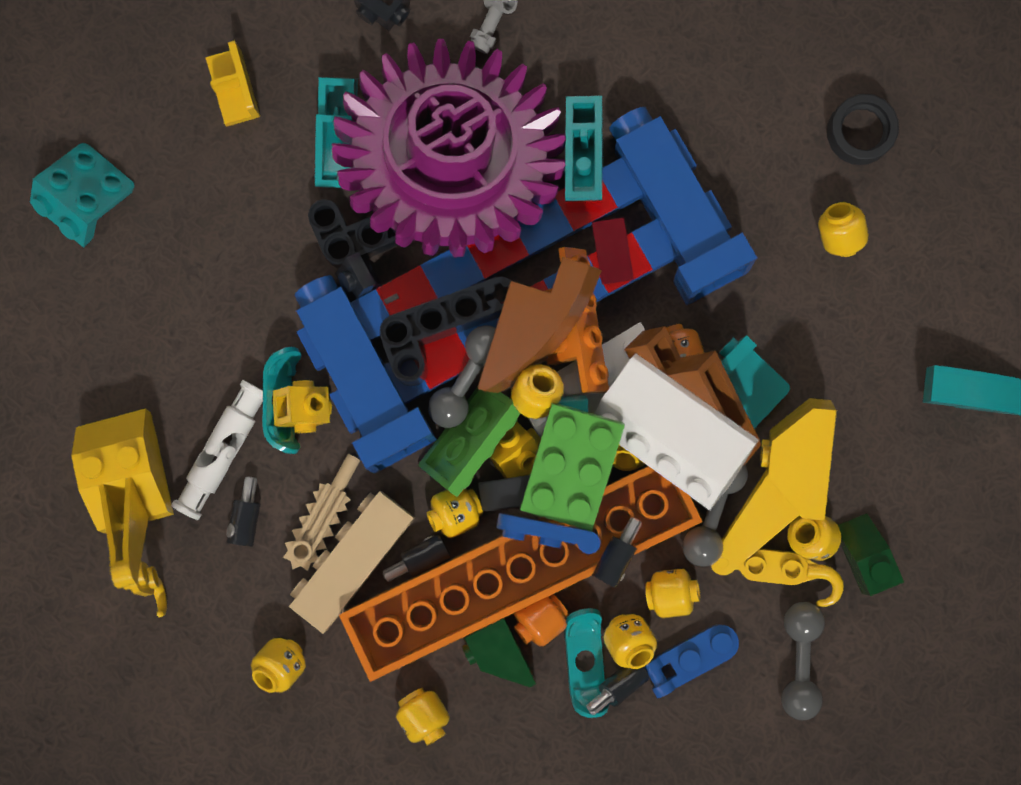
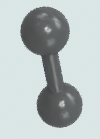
(449, 405)
(703, 543)
(801, 697)

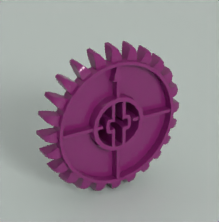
(448, 151)

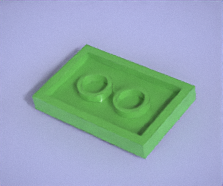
(464, 448)
(572, 466)

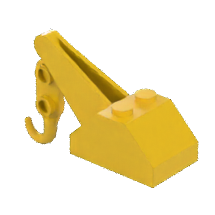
(791, 486)
(123, 489)

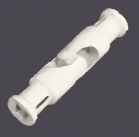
(207, 475)

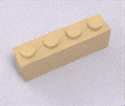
(351, 561)

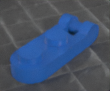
(549, 533)
(692, 658)

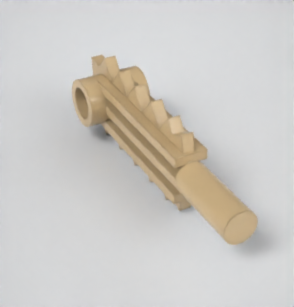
(322, 514)

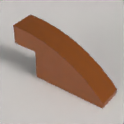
(536, 323)
(698, 373)

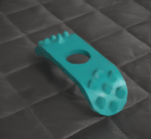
(277, 375)
(582, 634)

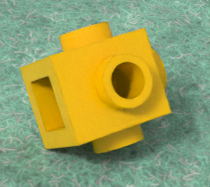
(301, 406)
(516, 452)

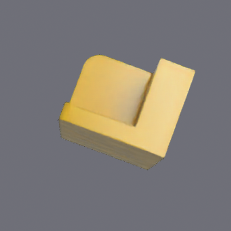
(232, 86)

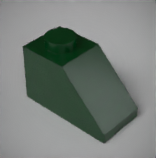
(869, 556)
(498, 653)

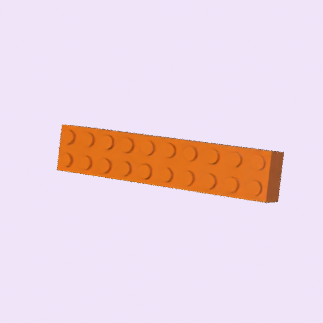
(505, 577)

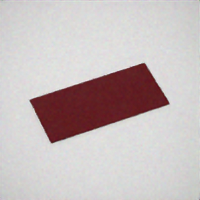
(612, 251)

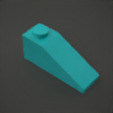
(584, 148)

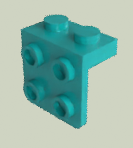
(79, 192)
(753, 379)

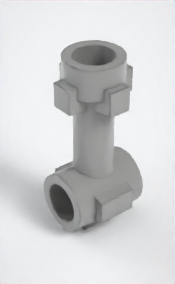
(483, 38)

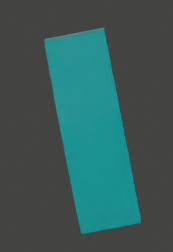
(330, 105)
(972, 390)

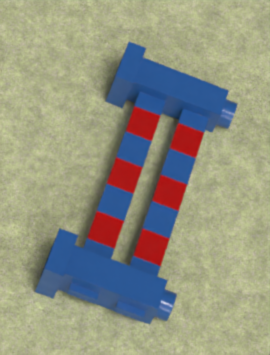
(683, 228)

